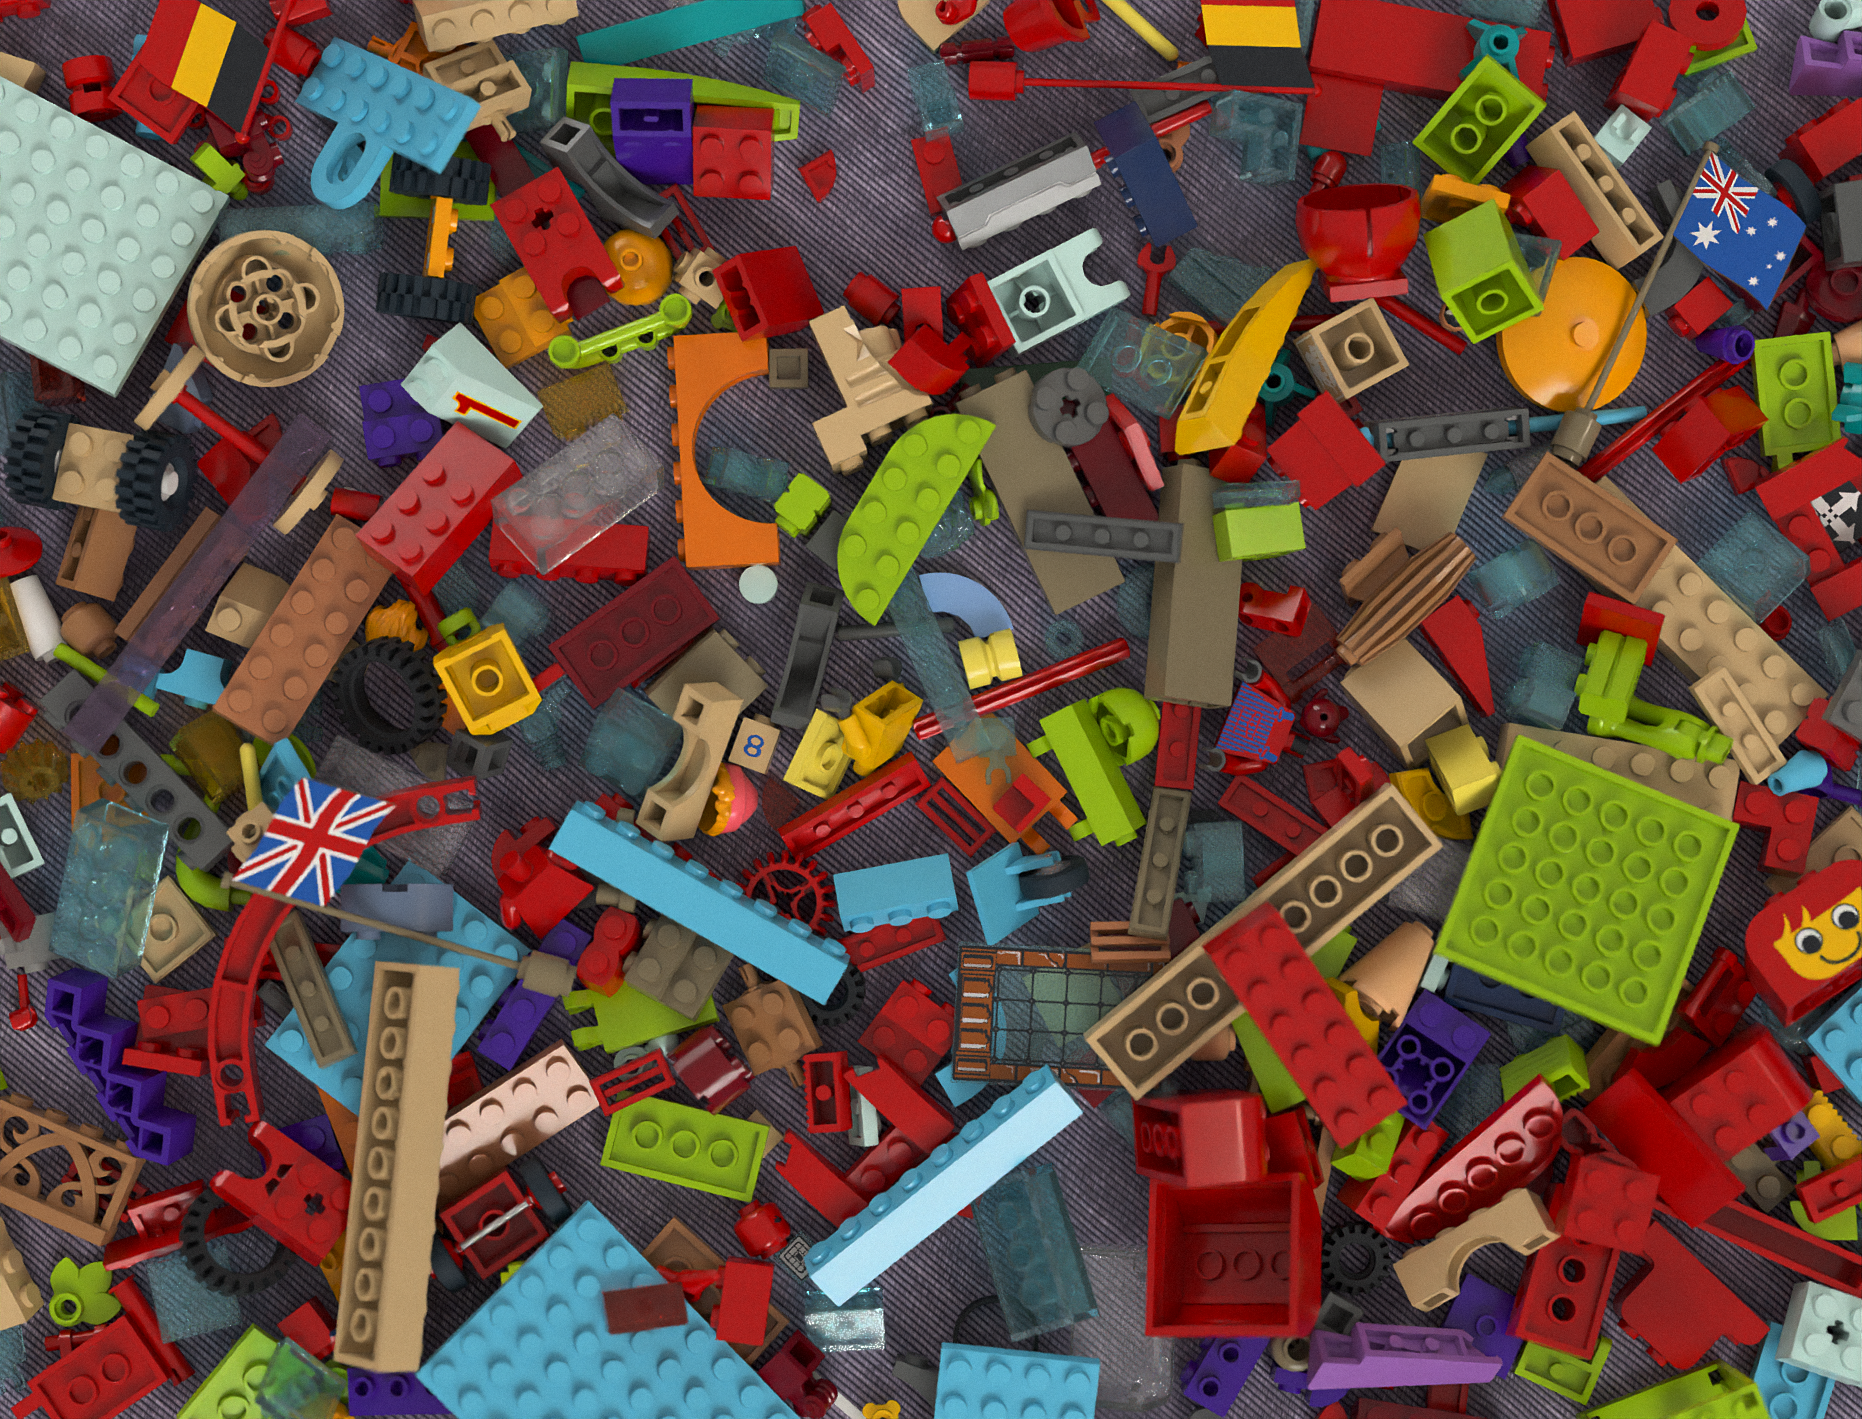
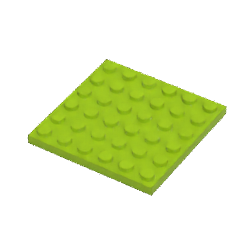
(1586, 890)

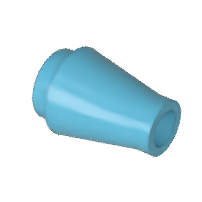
(1801, 772)

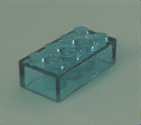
(108, 887)
(1033, 1253)

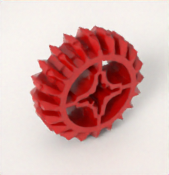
(811, 883)

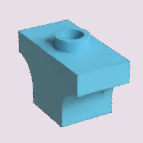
(198, 678)

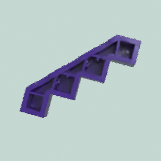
(125, 1091)

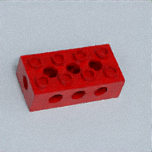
(1582, 1297)

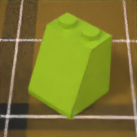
(1482, 272)

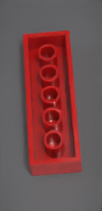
(1304, 1024)

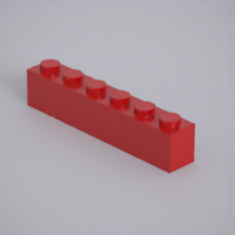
(1782, 1244)

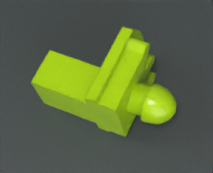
(220, 173)

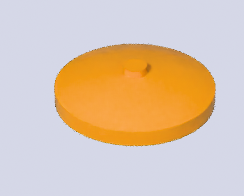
(1563, 351)

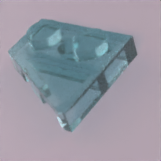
(1217, 282)

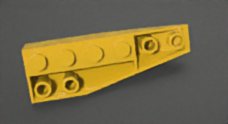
(1241, 362)

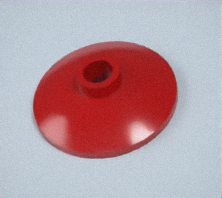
(18, 550)

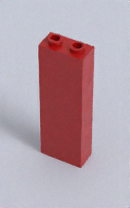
(1410, 48)

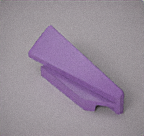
(1828, 67)
(1396, 1357)

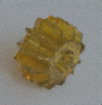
(34, 771)

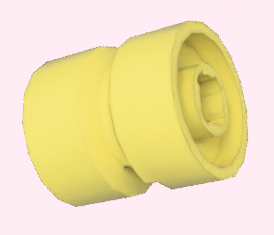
(990, 658)

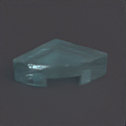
(501, 245)

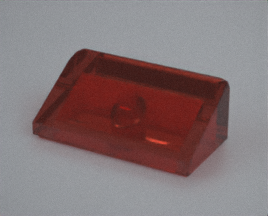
(644, 1308)

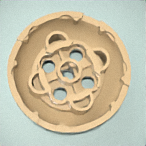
(307, 293)

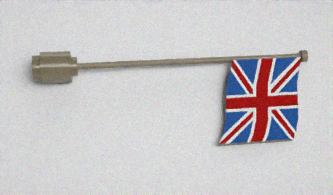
(314, 850)

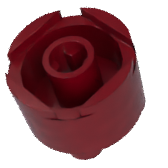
(710, 1069)

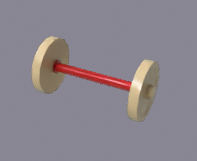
(172, 389)

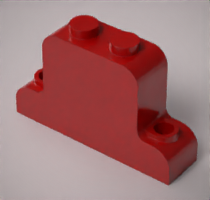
(1681, 1305)

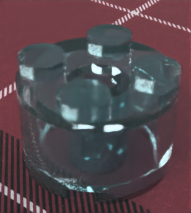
(1513, 578)

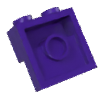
(396, 424)

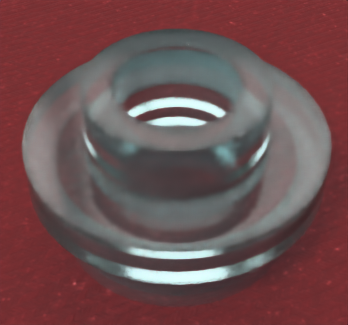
(1069, 628)

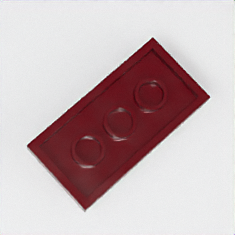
(634, 632)

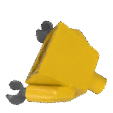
(879, 721)

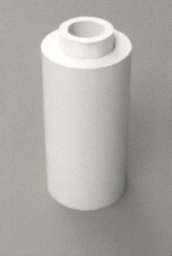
(38, 618)

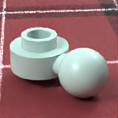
(666, 1043)

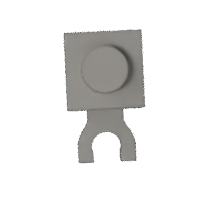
(31, 952)

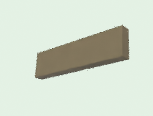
(1159, 863)
(311, 992)

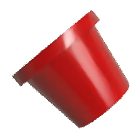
(1047, 23)

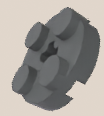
(1089, 410)

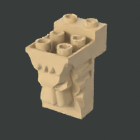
(872, 391)

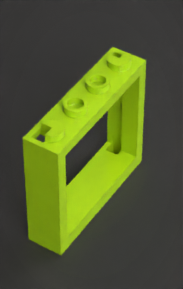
(1689, 1397)

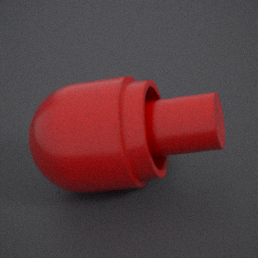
(1328, 171)

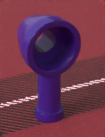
(1828, 790)

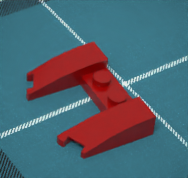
(1788, 501)
(915, 1128)

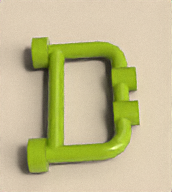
(672, 318)

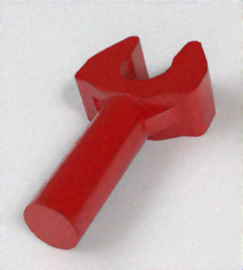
(1154, 277)

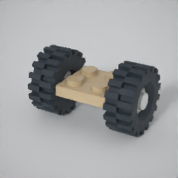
(136, 475)

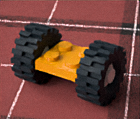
(429, 295)

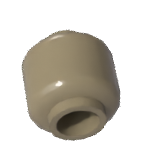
(1291, 1357)

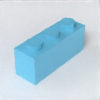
(895, 893)

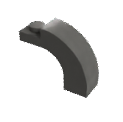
(1679, 268)

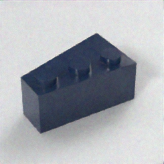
(1145, 174)

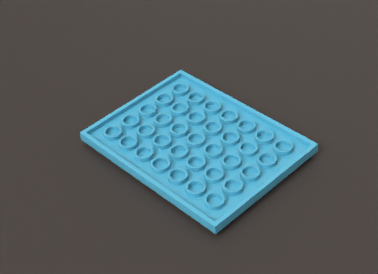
(546, 1351)

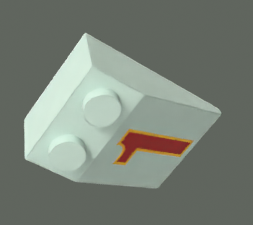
(470, 386)

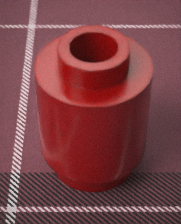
(295, 52)
(872, 299)

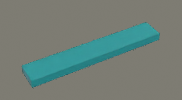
(681, 28)

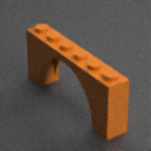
(703, 371)

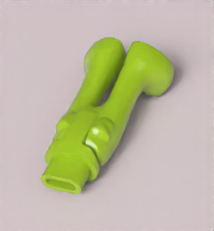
(1673, 732)

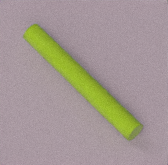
(96, 672)

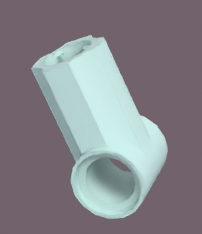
(1846, 16)

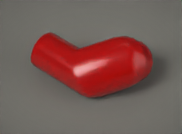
(955, 11)

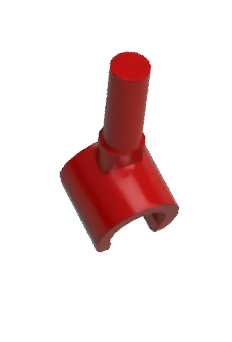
(25, 1016)

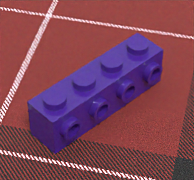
(524, 1009)
(1220, 1371)
(390, 1394)

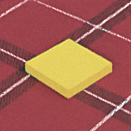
(819, 758)

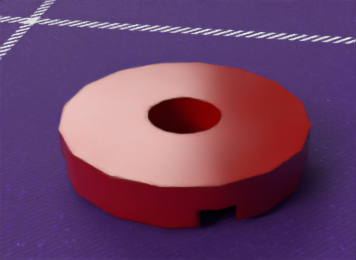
(1708, 34)

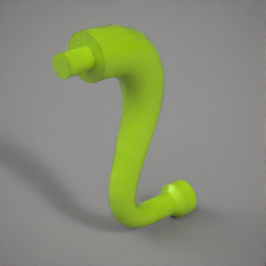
(202, 885)

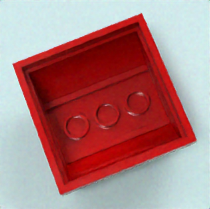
(1233, 1259)

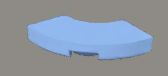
(966, 600)

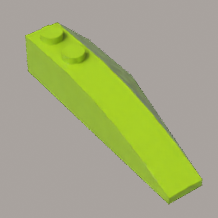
(592, 85)

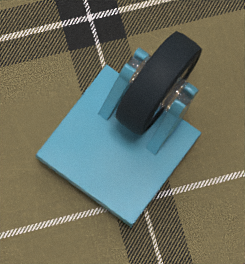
(1013, 886)

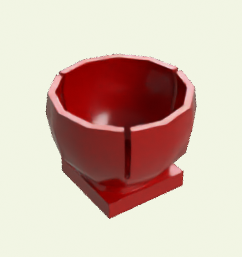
(1359, 237)

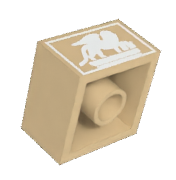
(1351, 351)

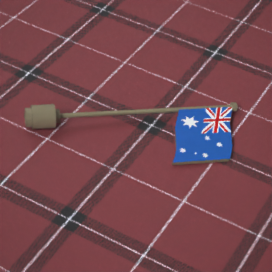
(1728, 230)

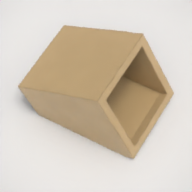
(1404, 701)

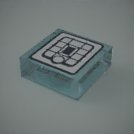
(792, 1255)

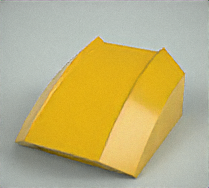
(488, 680)

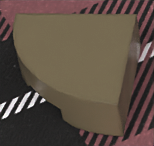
(431, 759)

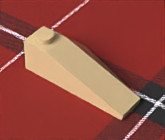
(249, 604)

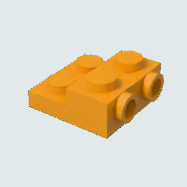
(517, 319)

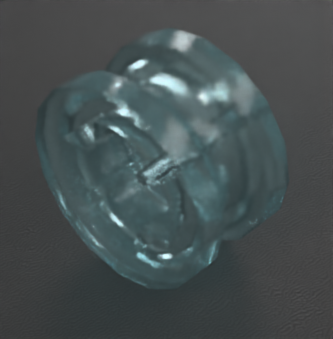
(1736, 314)

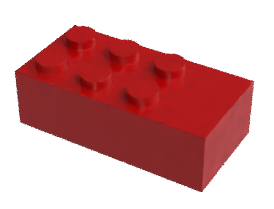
(439, 508)

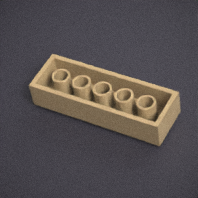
(1698, 784)

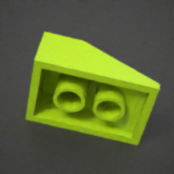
(1479, 122)

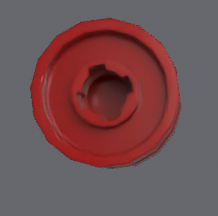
(91, 84)

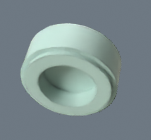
(758, 584)

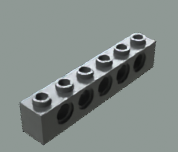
(212, 842)

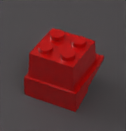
(1324, 452)

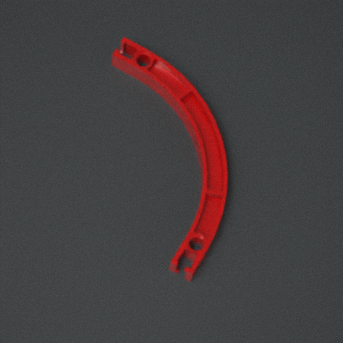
(254, 931)

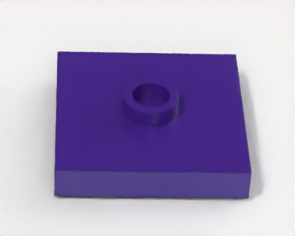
(1484, 1315)

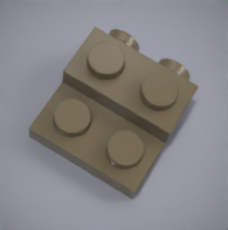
(676, 966)

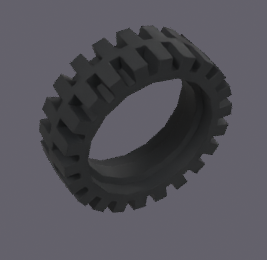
(361, 715)
(209, 1270)

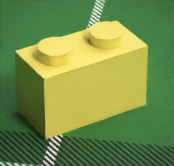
(1463, 768)

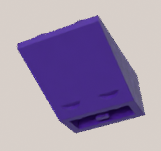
(654, 128)
(1431, 1056)

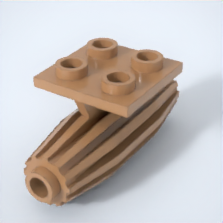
(1396, 591)

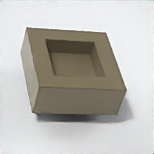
(788, 368)

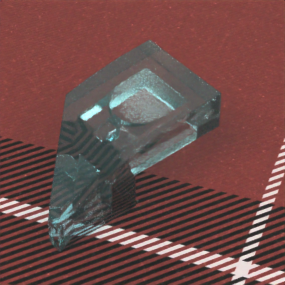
(457, 591)

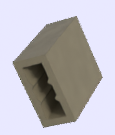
(706, 660)

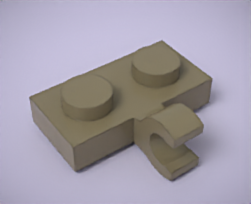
(1761, 1177)

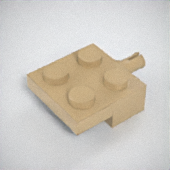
(488, 80)

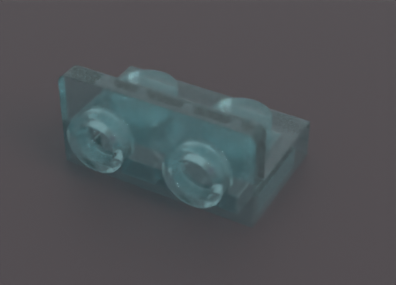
(851, 1326)

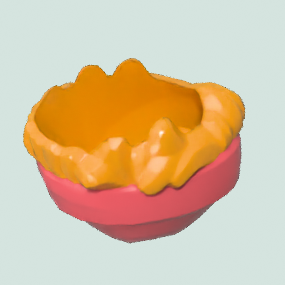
(730, 801)

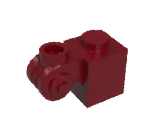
(260, 157)
(791, 1376)

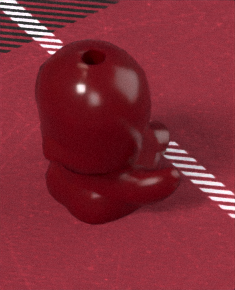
(1332, 714)

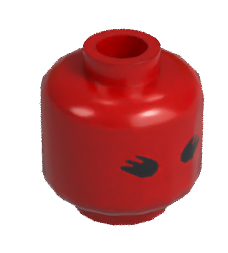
(762, 1229)

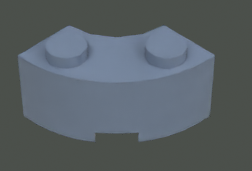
(408, 906)

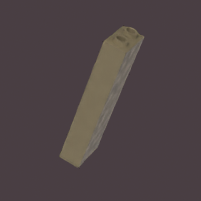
(1038, 477)
(1193, 600)

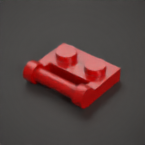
(1718, 998)

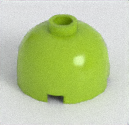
(1126, 723)

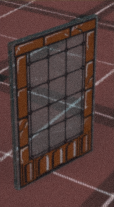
(1031, 1010)

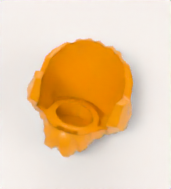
(396, 621)

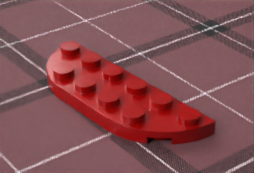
(1484, 1166)

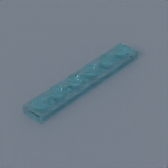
(937, 671)

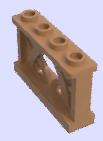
(82, 1216)

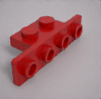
(159, 1224)

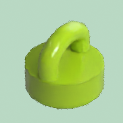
(458, 622)

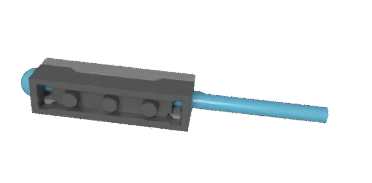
(1471, 431)

